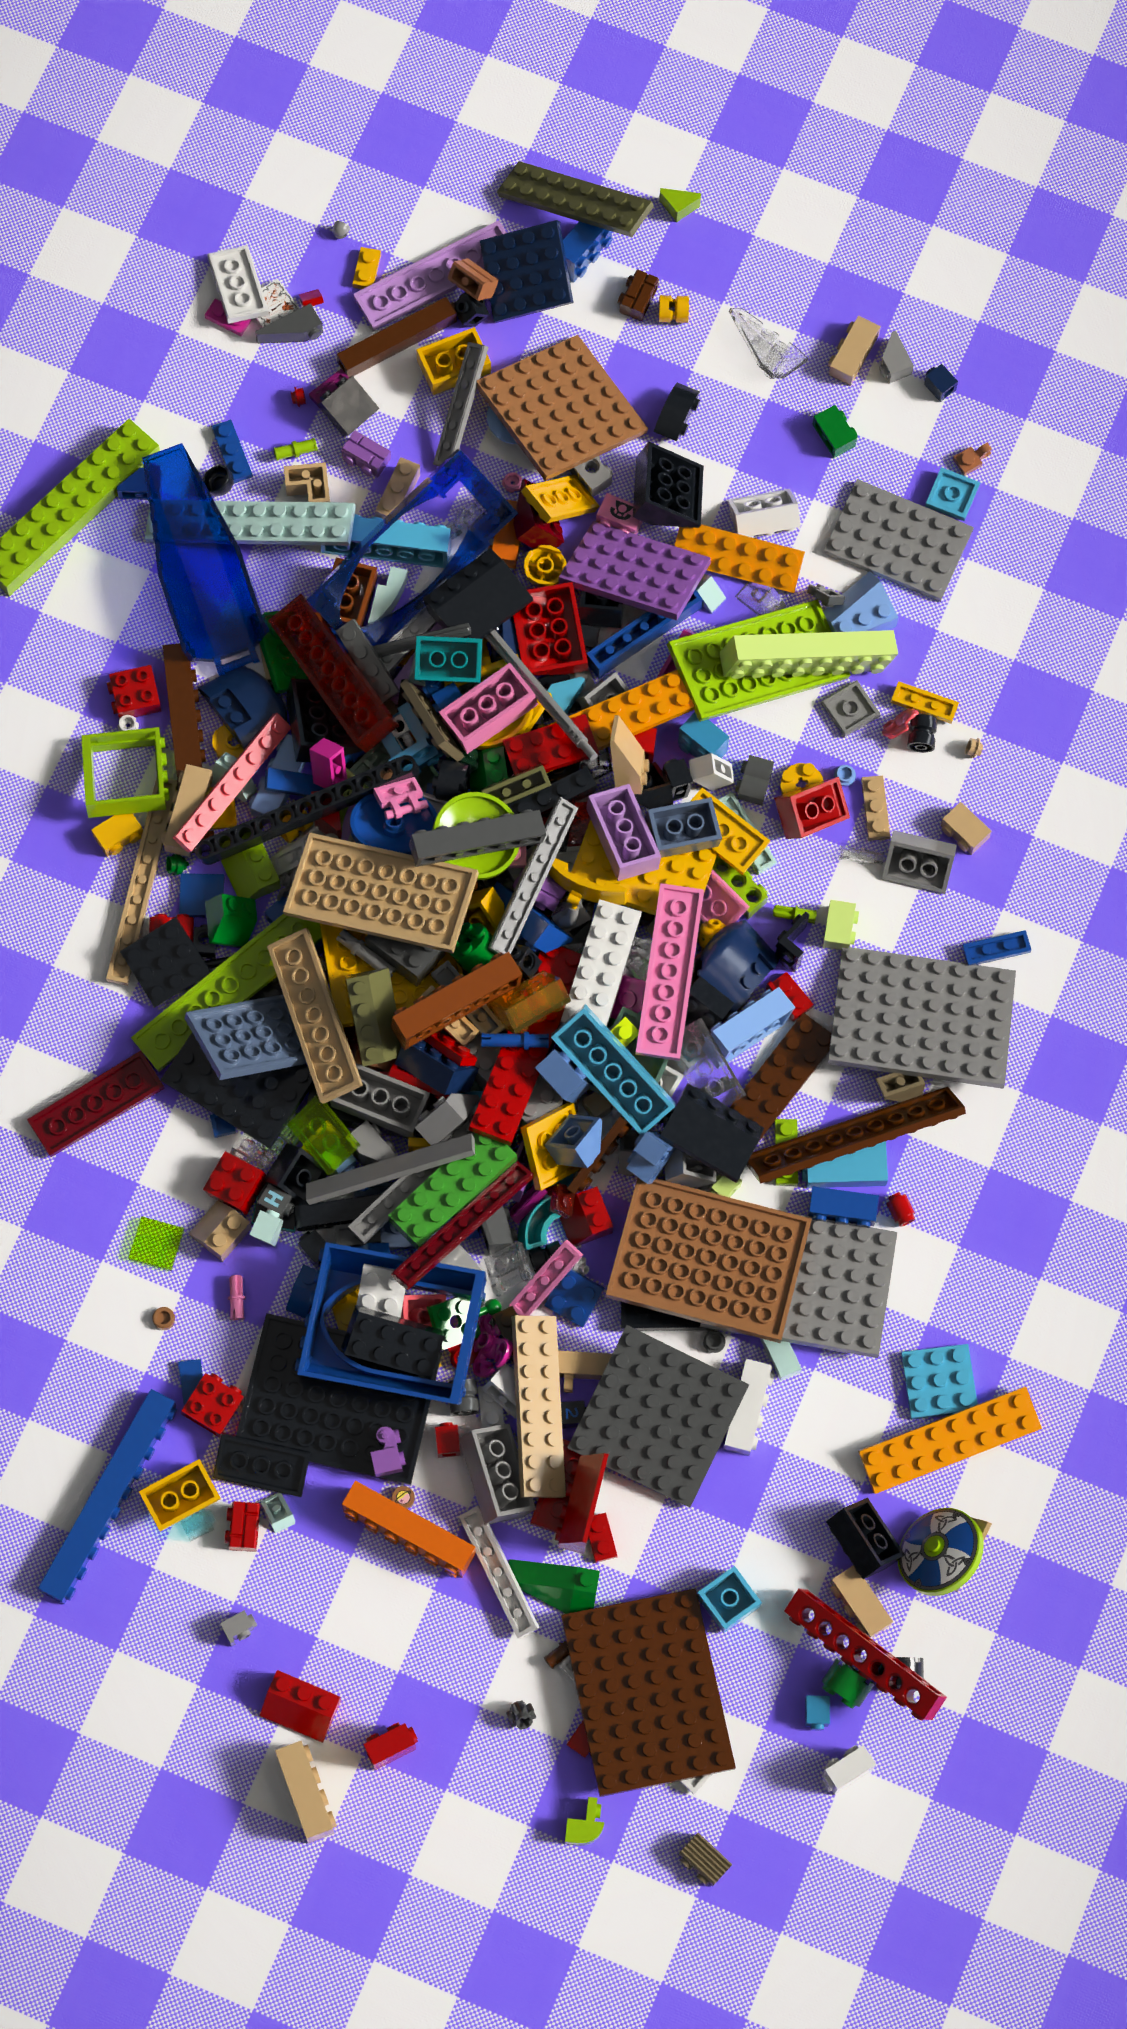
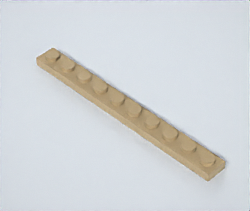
(140, 887)

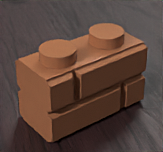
(472, 279)

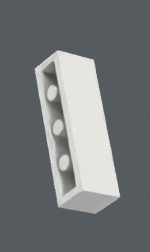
(747, 1419)

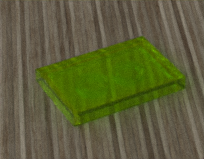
(323, 1135)

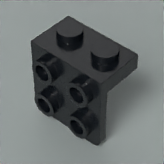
(786, 950)

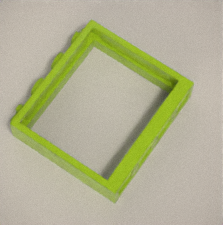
(124, 740)

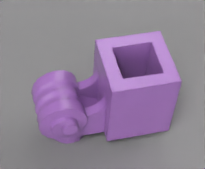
(388, 1459)

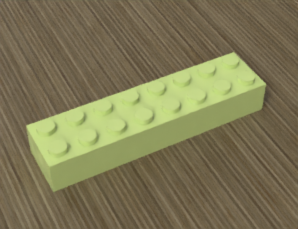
(808, 653)

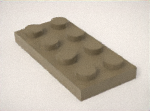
(431, 721)

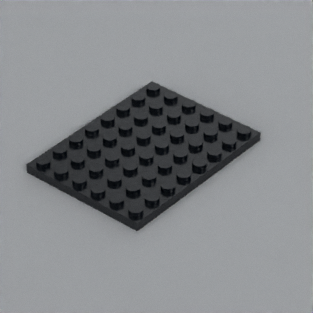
(327, 1416)

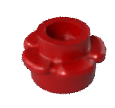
(298, 396)

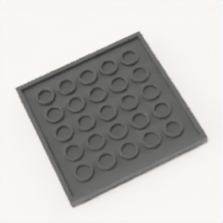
(658, 1415)

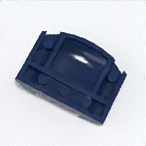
(243, 702)
(737, 962)

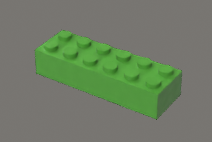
(450, 1190)

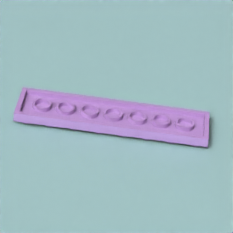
(420, 281)

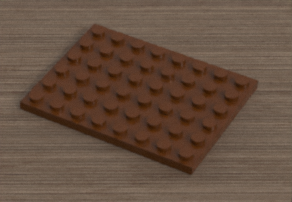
(648, 1692)

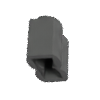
(755, 780)

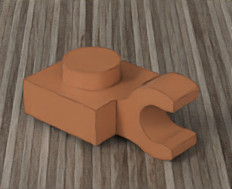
(971, 460)

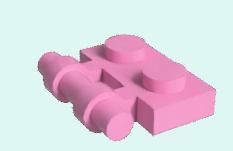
(398, 793)

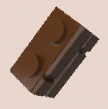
(638, 295)

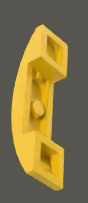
(589, 890)

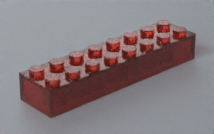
(333, 673)

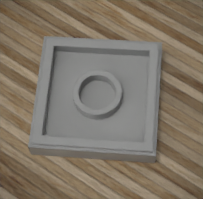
(850, 708)

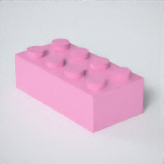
(488, 708)

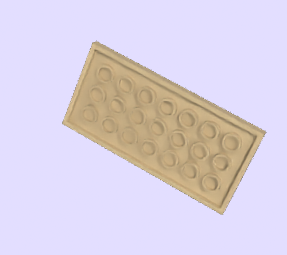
(380, 893)

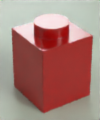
(447, 1440)

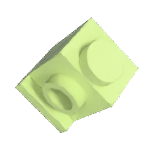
(725, 1186)

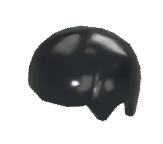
(218, 480)

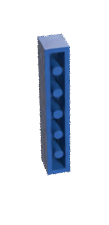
(636, 637)

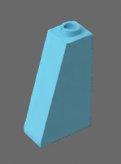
(860, 1169)

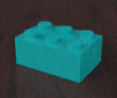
(448, 659)

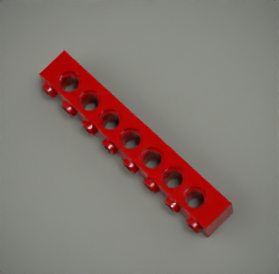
(930, 1697)

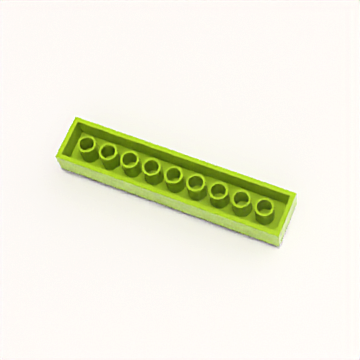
(71, 505)

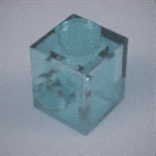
(198, 1524)

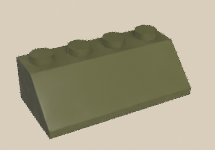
(372, 1012)

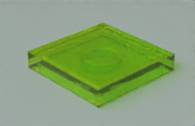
(156, 1243)

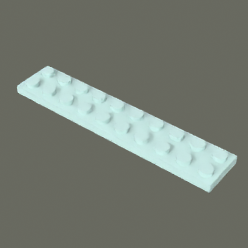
(285, 522)

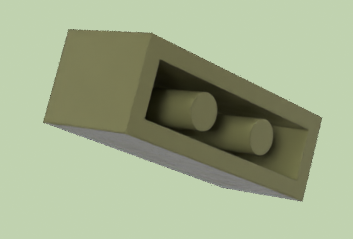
(519, 784)

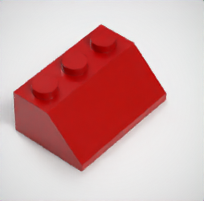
(300, 1706)

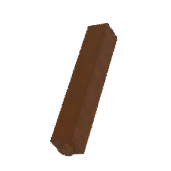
(397, 337)

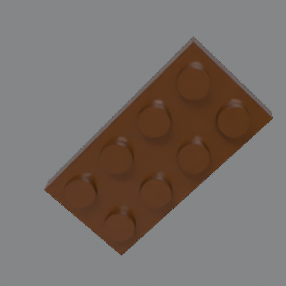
(608, 1146)

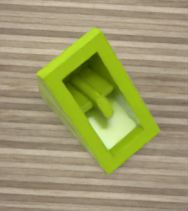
(679, 202)

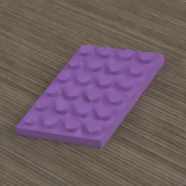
(635, 570)

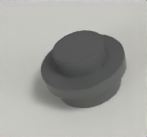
(714, 1341)

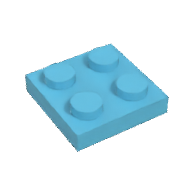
(952, 494)

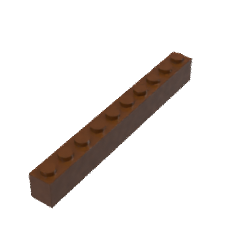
(183, 712)

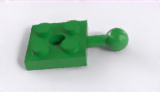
(443, 1311)

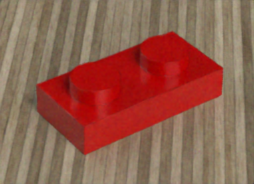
(602, 1539)

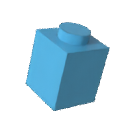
(817, 1712)

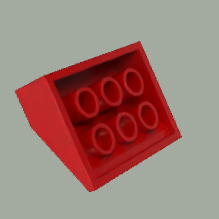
(551, 632)
(582, 1502)

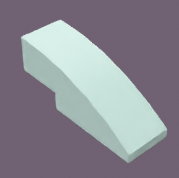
(388, 596)
(782, 1358)

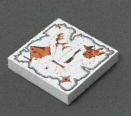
(278, 303)

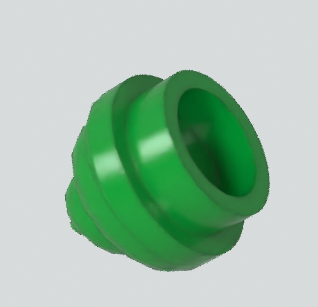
(176, 864)

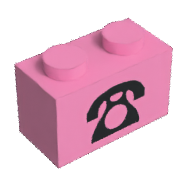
(618, 514)

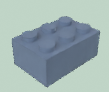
(684, 827)

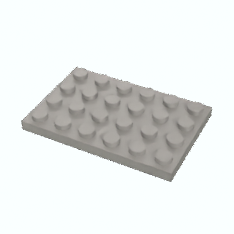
(898, 540)

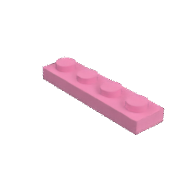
(546, 1279)

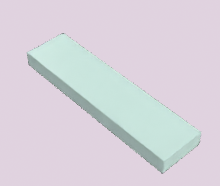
(765, 859)

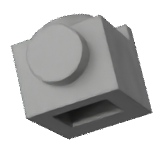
(238, 1627)

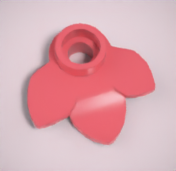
(899, 724)

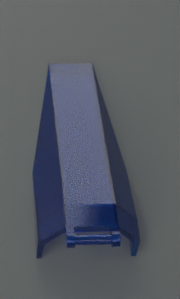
(201, 565)

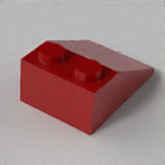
(812, 808)

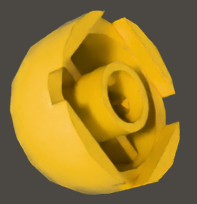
(544, 566)

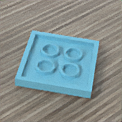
(939, 1381)

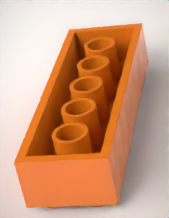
(408, 1529)

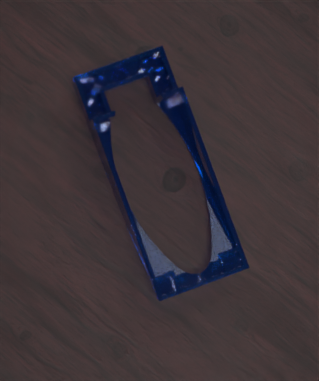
(497, 513)

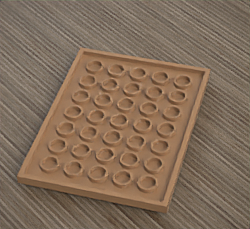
(709, 1258)

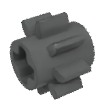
(521, 1715)

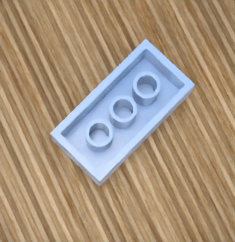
(753, 1023)

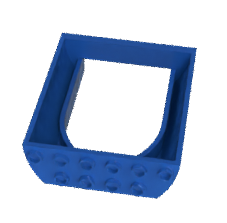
(340, 1276)

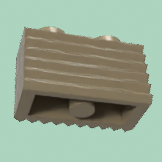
(704, 1860)

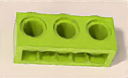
(747, 889)

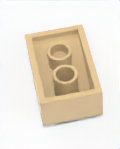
(627, 758)

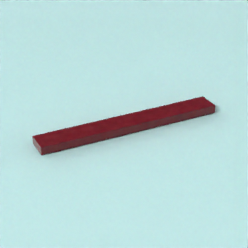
(462, 1225)

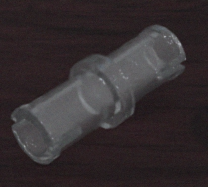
(861, 855)

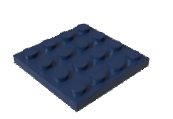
(528, 270)

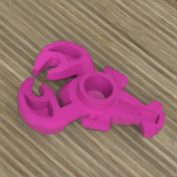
(491, 1347)

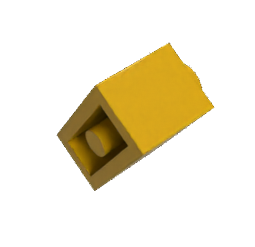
(117, 833)

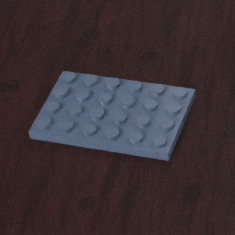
(247, 1037)

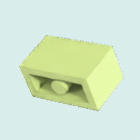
(839, 925)

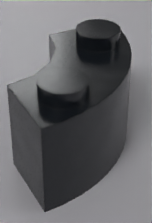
(676, 412)

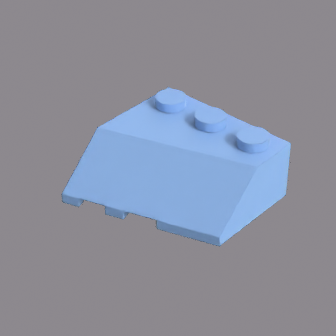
(864, 608)

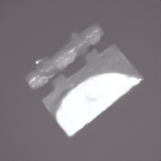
(250, 1149)

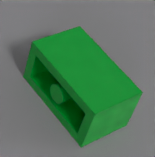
(835, 431)

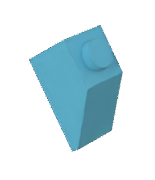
(567, 692)

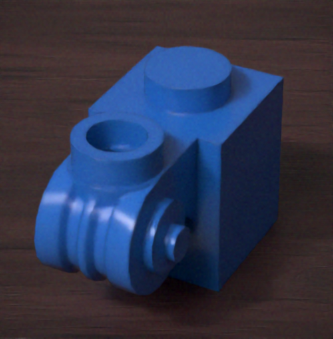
(441, 695)

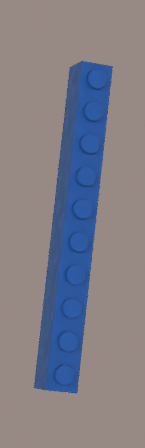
(107, 1497)

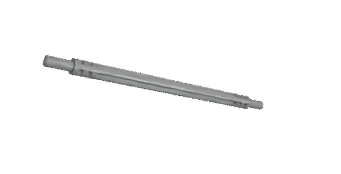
(542, 695)

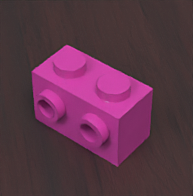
(327, 763)

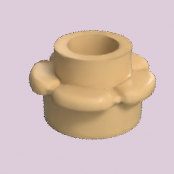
(974, 747)

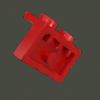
(794, 994)

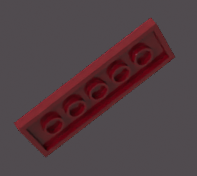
(95, 1104)

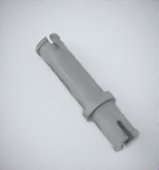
(359, 948)

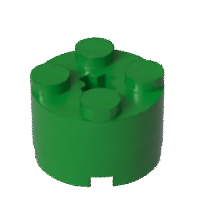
(473, 946)
(846, 1683)

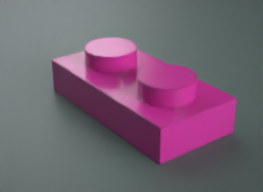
(217, 315)

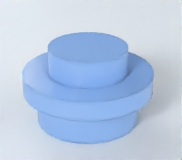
(846, 775)

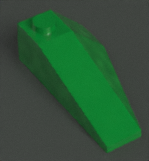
(559, 1586)

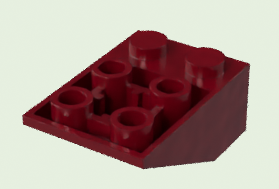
(531, 528)

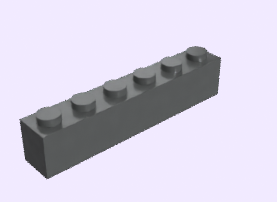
(477, 837)

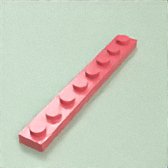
(232, 782)

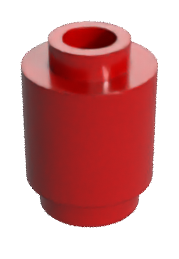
(901, 1209)

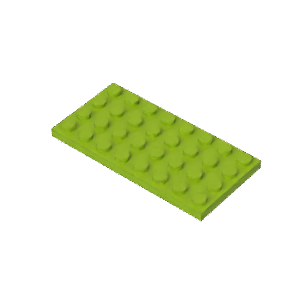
(702, 673)

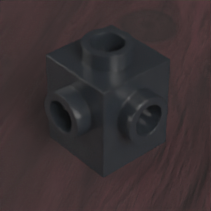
(470, 310)

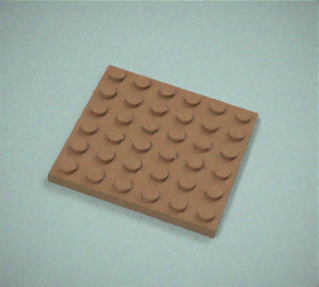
(561, 407)

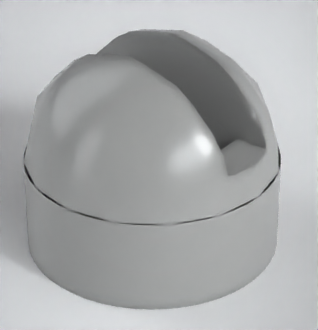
(340, 229)

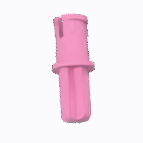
(236, 1297)

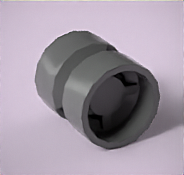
(469, 1403)

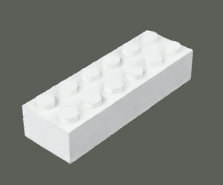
(603, 960)

